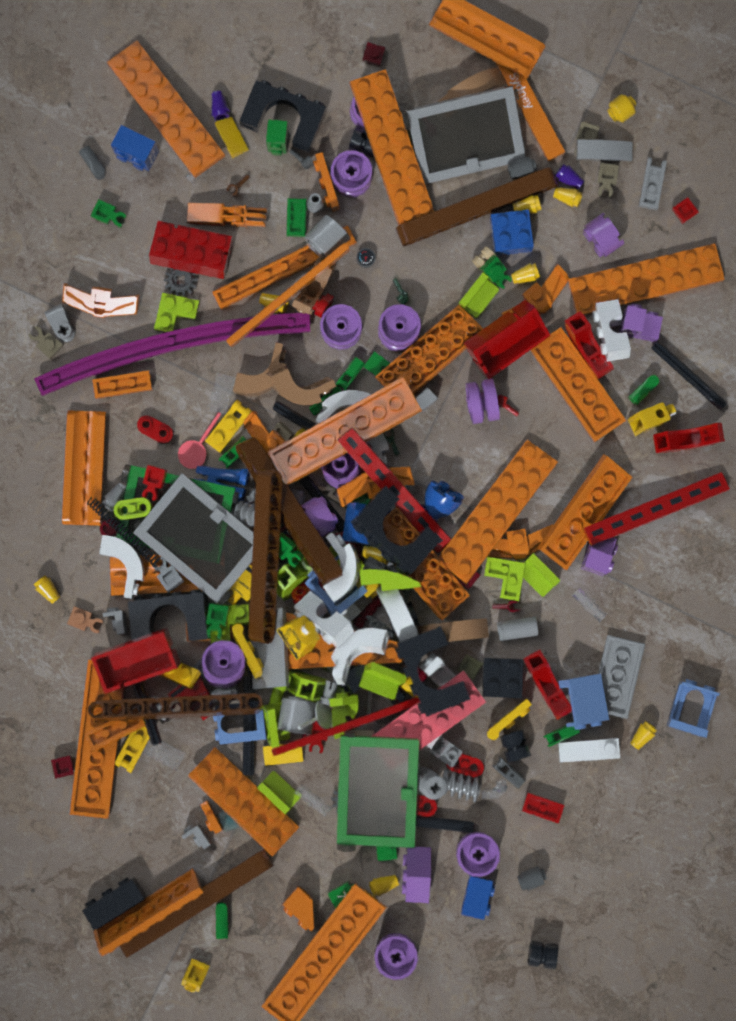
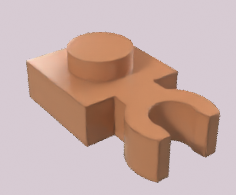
(82, 619)

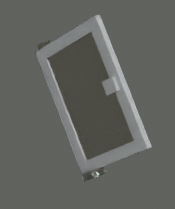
(466, 134)
(198, 538)

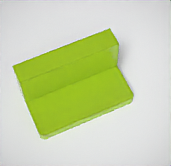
(478, 296)
(539, 575)
(381, 680)
(271, 718)
(279, 792)

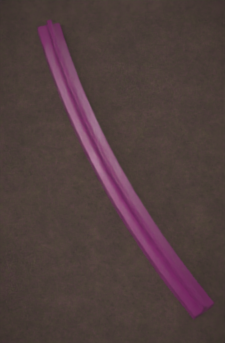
(163, 344)

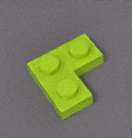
(174, 306)
(511, 573)
(237, 615)

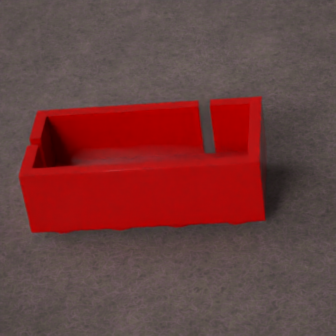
(190, 250)
(507, 339)
(135, 660)

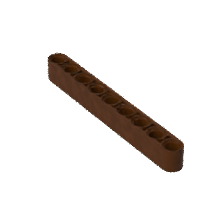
(476, 206)
(293, 516)
(265, 556)
(167, 702)
(211, 894)

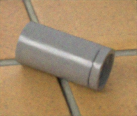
(517, 628)

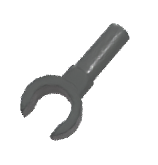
(306, 162)

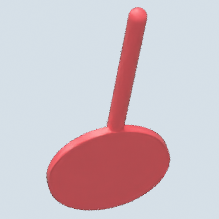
(193, 452)

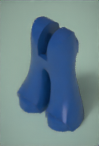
(237, 476)

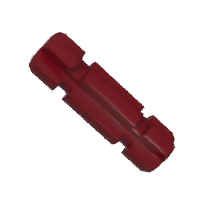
(370, 609)

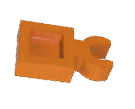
(212, 821)

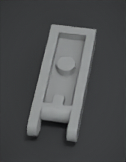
(652, 185)

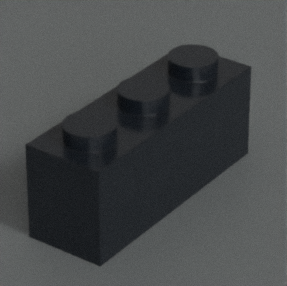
(113, 903)

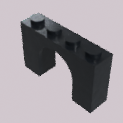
(265, 96)
(370, 524)
(193, 605)
(430, 700)

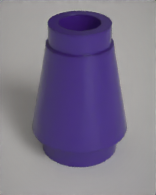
(219, 106)
(569, 176)

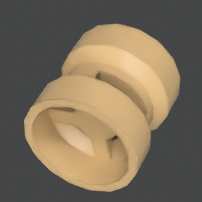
(485, 254)

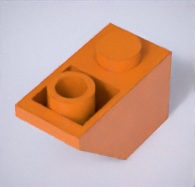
(301, 906)

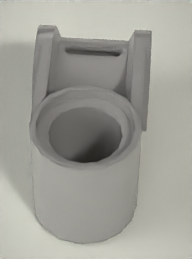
(59, 321)

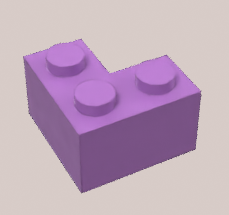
(640, 324)
(599, 557)
(417, 874)

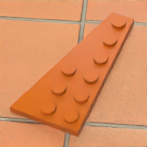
(322, 654)

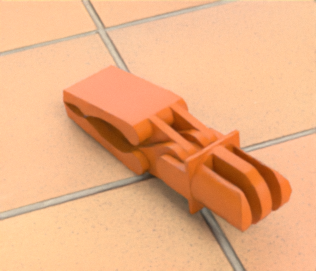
(219, 215)

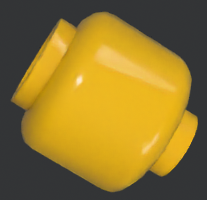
(621, 108)

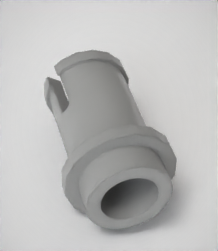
(328, 693)

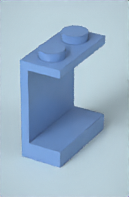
(586, 700)

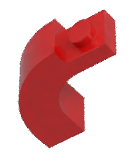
(583, 339)
(689, 438)
(547, 684)

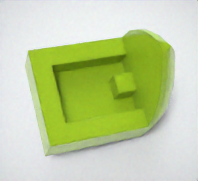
(350, 701)

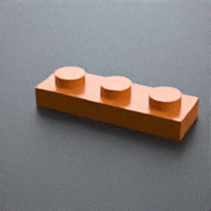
(325, 182)
(122, 384)
(112, 731)

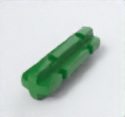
(315, 408)

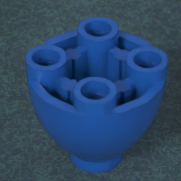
(441, 500)

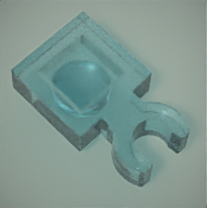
(226, 821)

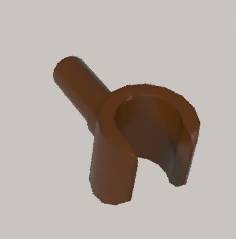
(238, 185)

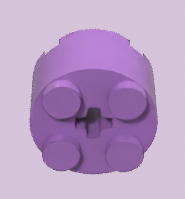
(603, 235)
(338, 476)
(320, 515)

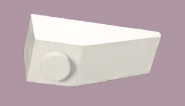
(589, 750)

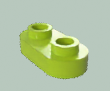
(133, 507)

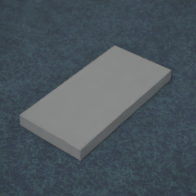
(273, 657)
(619, 673)

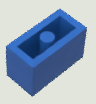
(477, 897)

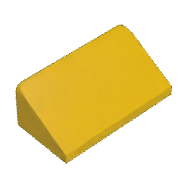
(231, 136)
(288, 757)

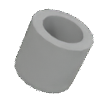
(326, 237)
(295, 712)

